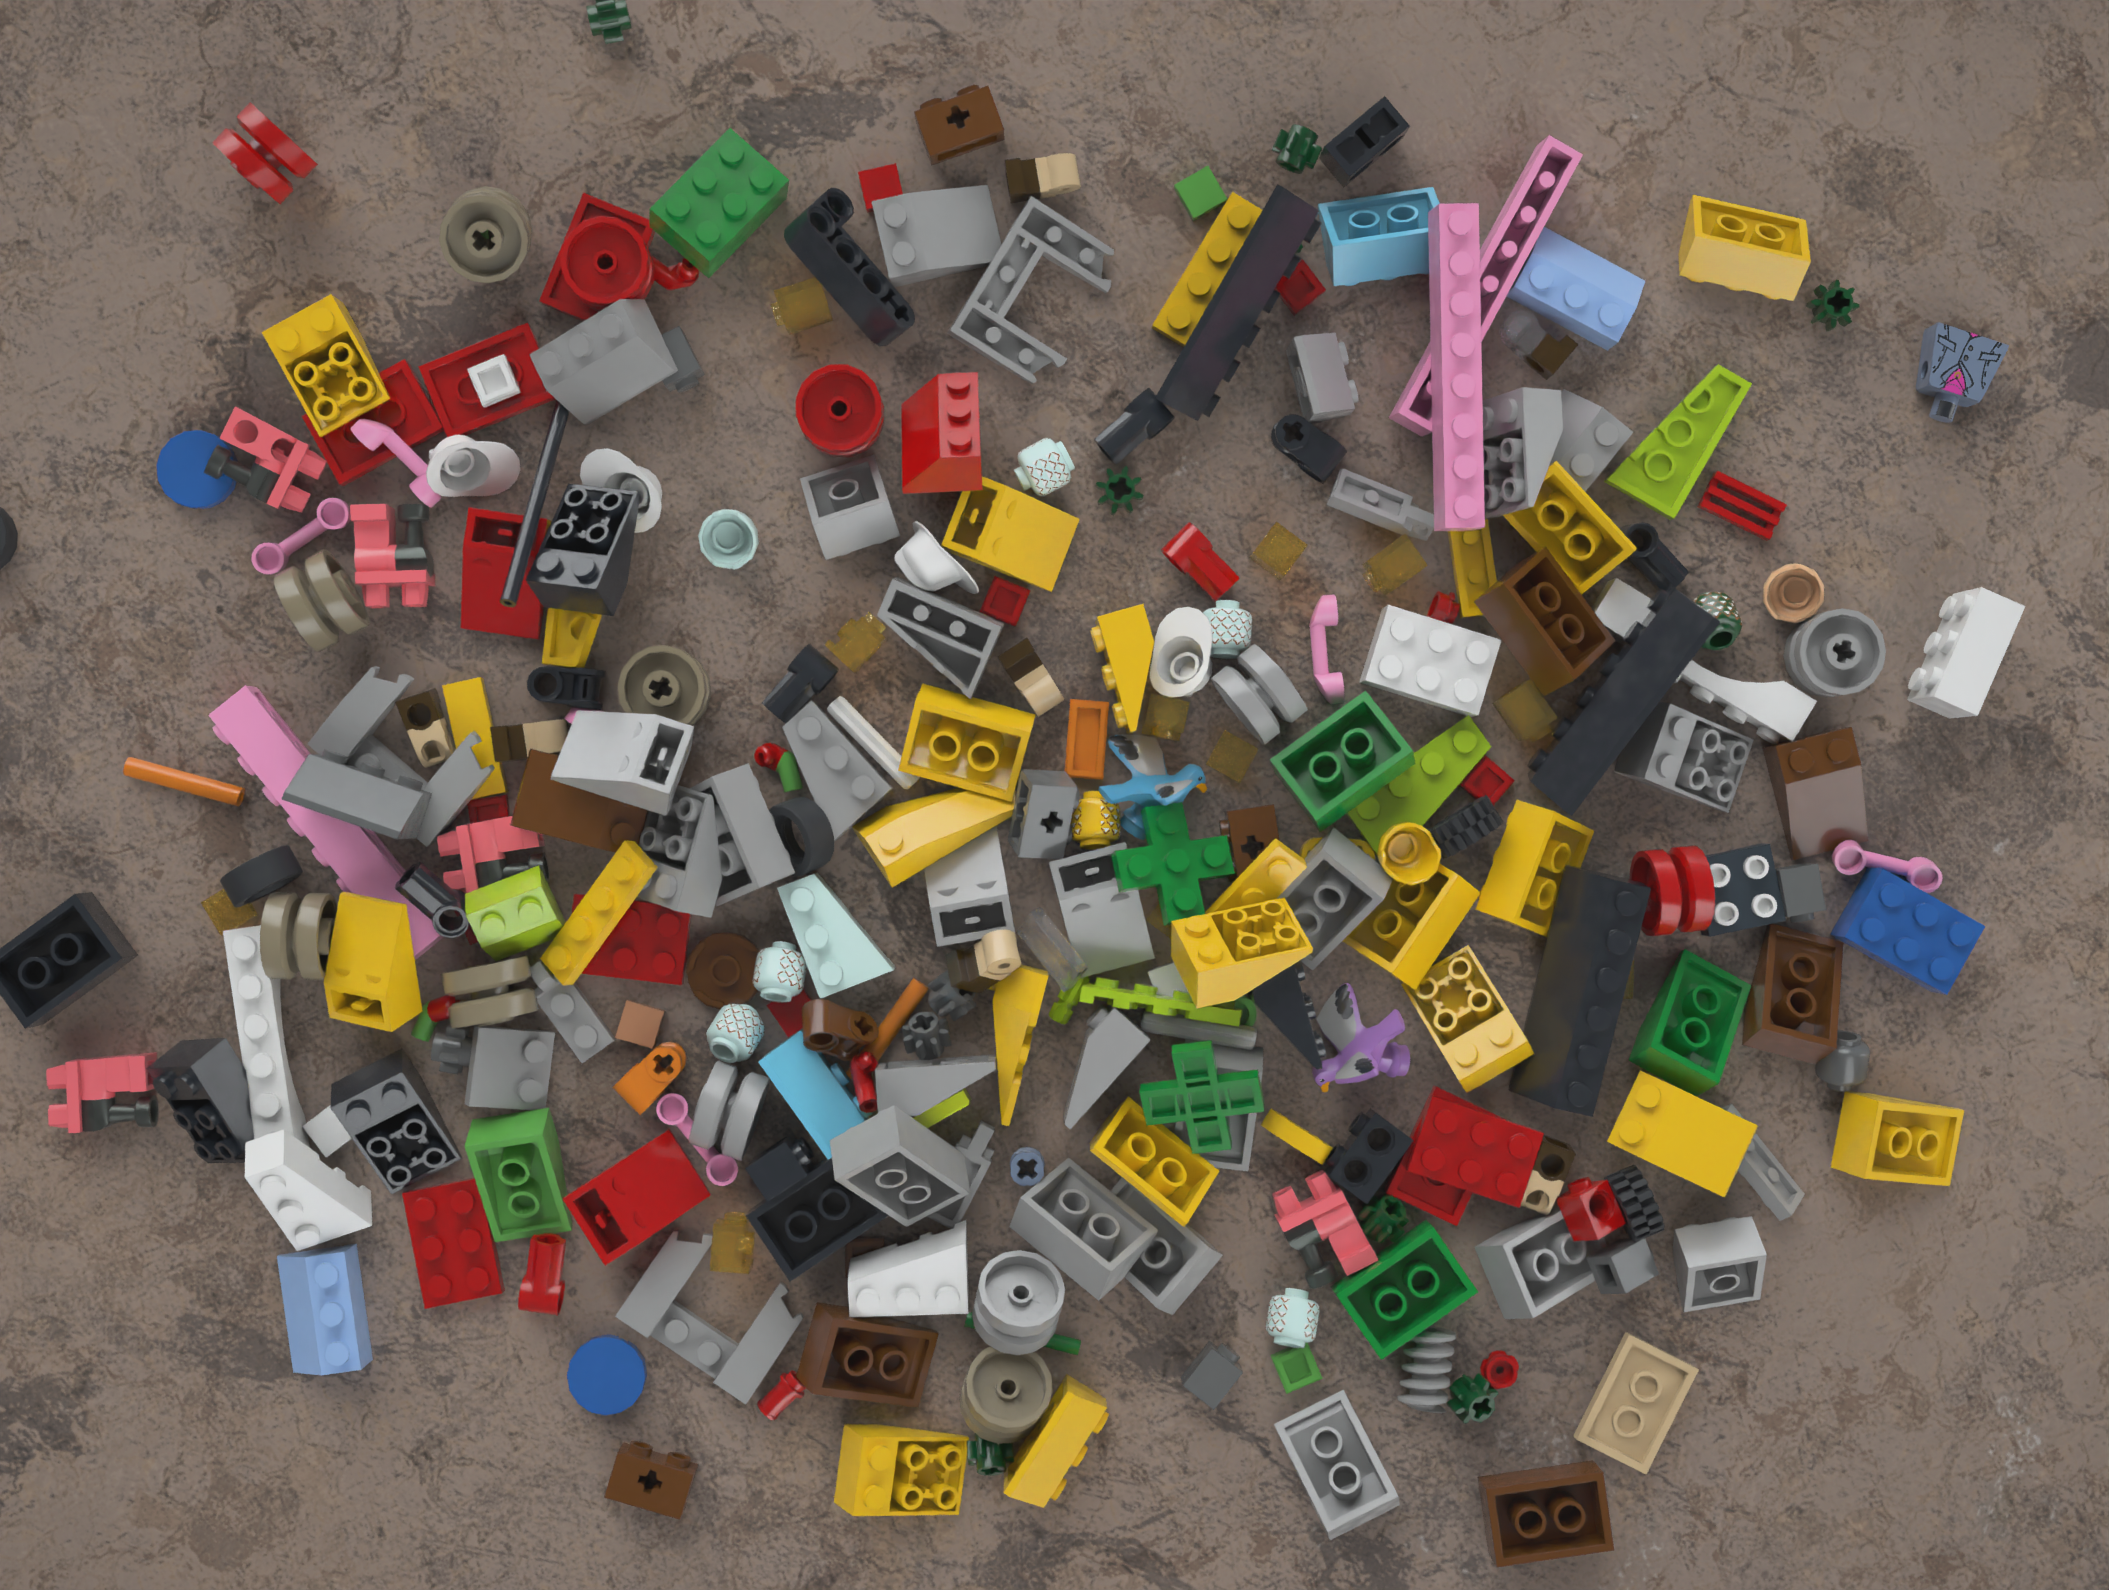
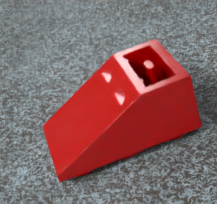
(485, 565)
(636, 1197)

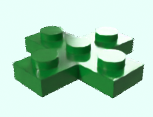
(1172, 862)
(1202, 1097)

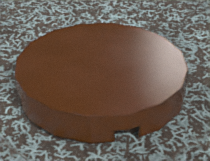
(723, 969)

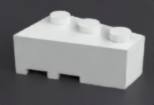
(303, 1192)
(913, 1277)

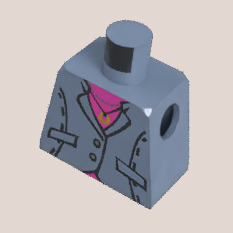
(1956, 368)

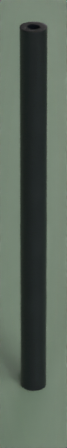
(534, 506)

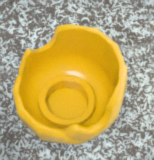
(1409, 853)

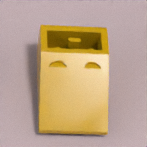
(327, 364)
(1010, 533)
(1128, 651)
(1236, 949)
(371, 964)
(1468, 1019)
(900, 1471)

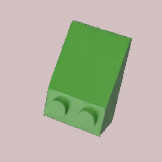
(519, 1174)

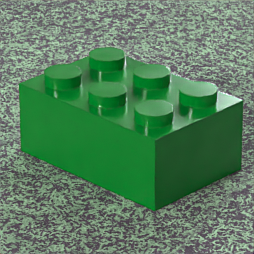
(718, 203)
(1343, 761)
(1405, 1289)

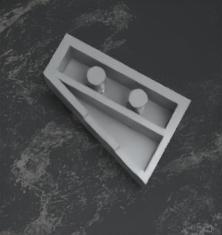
(943, 631)

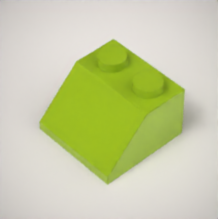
(514, 914)

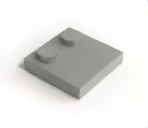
(509, 1068)

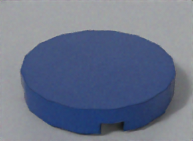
(183, 466)
(607, 1374)

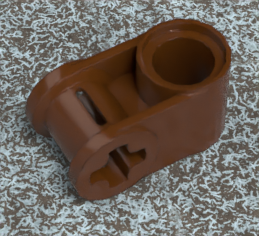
(836, 1029)

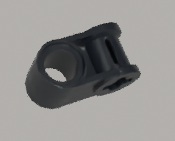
(1314, 451)
(570, 686)

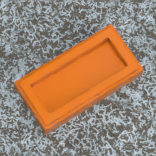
(1086, 739)

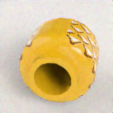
(1095, 822)

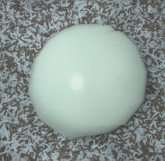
(728, 538)

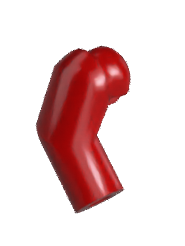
(675, 276)
(863, 1083)

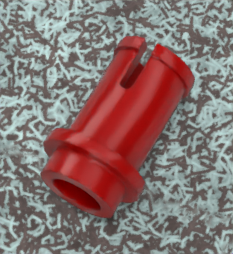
(781, 1395)

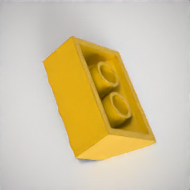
(1744, 248)
(1572, 529)
(966, 742)
(1531, 865)
(1413, 924)
(1153, 1161)
(1055, 1443)

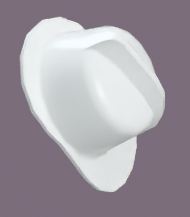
(471, 467)
(616, 471)
(930, 565)
(1182, 653)

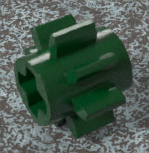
(609, 19)
(1297, 149)
(1839, 297)
(1109, 494)
(1383, 1218)
(1472, 1398)
(989, 1456)

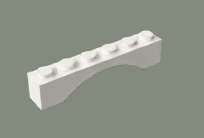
(1771, 707)
(261, 1038)

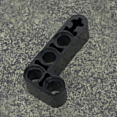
(846, 270)

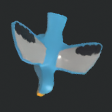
(1149, 781)

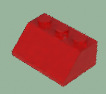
(942, 436)

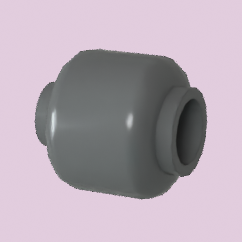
(1846, 1064)

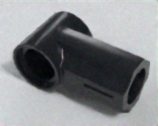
(1141, 421)
(1654, 558)
(806, 676)
(433, 898)

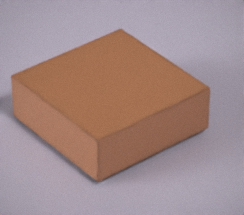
(640, 1024)

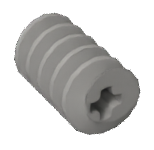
(1427, 1370)

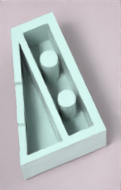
(830, 938)

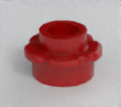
(1444, 607)
(1507, 1376)

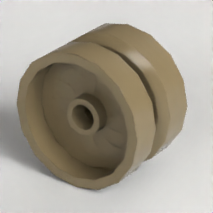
(480, 257)
(321, 600)
(662, 664)
(297, 934)
(489, 991)
(984, 1397)

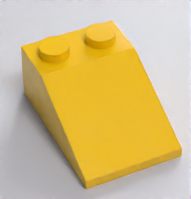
(1682, 1133)
(1896, 1139)

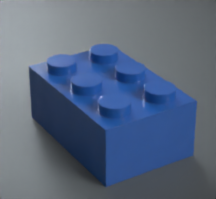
(1907, 930)

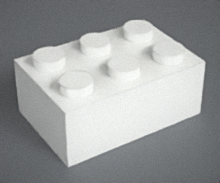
(1964, 652)
(1430, 661)

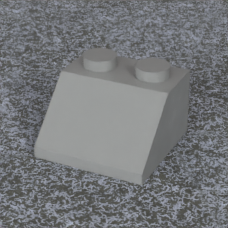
(1320, 377)
(1588, 438)
(849, 507)
(1718, 1263)

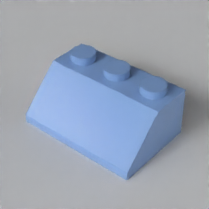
(1577, 289)
(325, 1310)

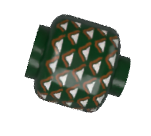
(1725, 611)

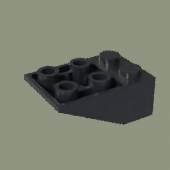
(586, 550)
(1291, 1012)
(208, 1096)
(394, 1121)

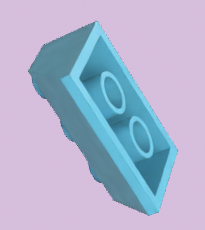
(1377, 236)
(813, 1090)

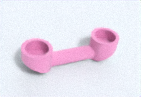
(373, 434)
(273, 557)
(1329, 684)
(1919, 871)
(673, 1110)

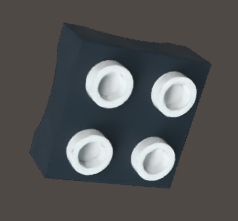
(1744, 890)

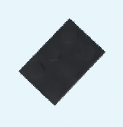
(61, 959)
(811, 1220)

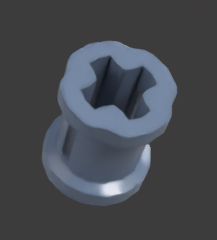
(1027, 1153)

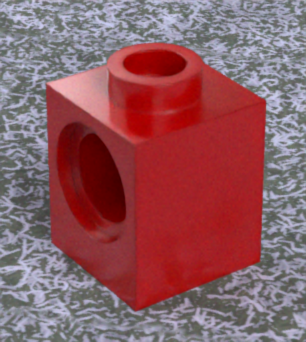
(1590, 1209)

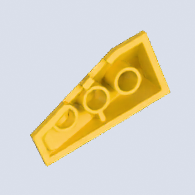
(925, 829)
(1015, 1012)

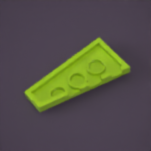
(1676, 451)
(1423, 786)
(1146, 997)

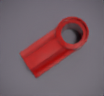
(1194, 555)
(542, 1285)

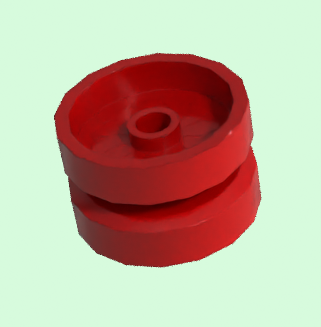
(264, 154)
(608, 241)
(842, 434)
(1680, 889)

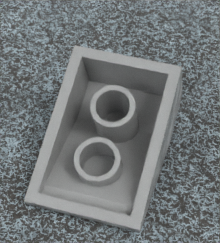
(936, 233)
(1335, 893)
(1105, 1052)
(925, 1083)
(1241, 1126)
(1173, 1259)
(1536, 1265)
(1337, 1465)

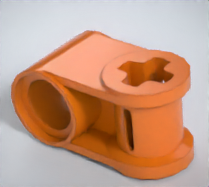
(648, 1079)

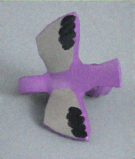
(1359, 1048)

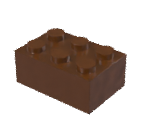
(1545, 621)
(1545, 1513)

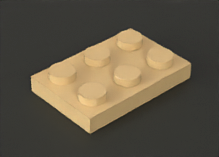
(1635, 1403)

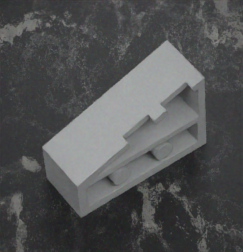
(834, 769)

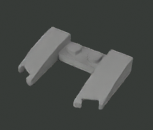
(1034, 234)
(351, 732)
(733, 1365)

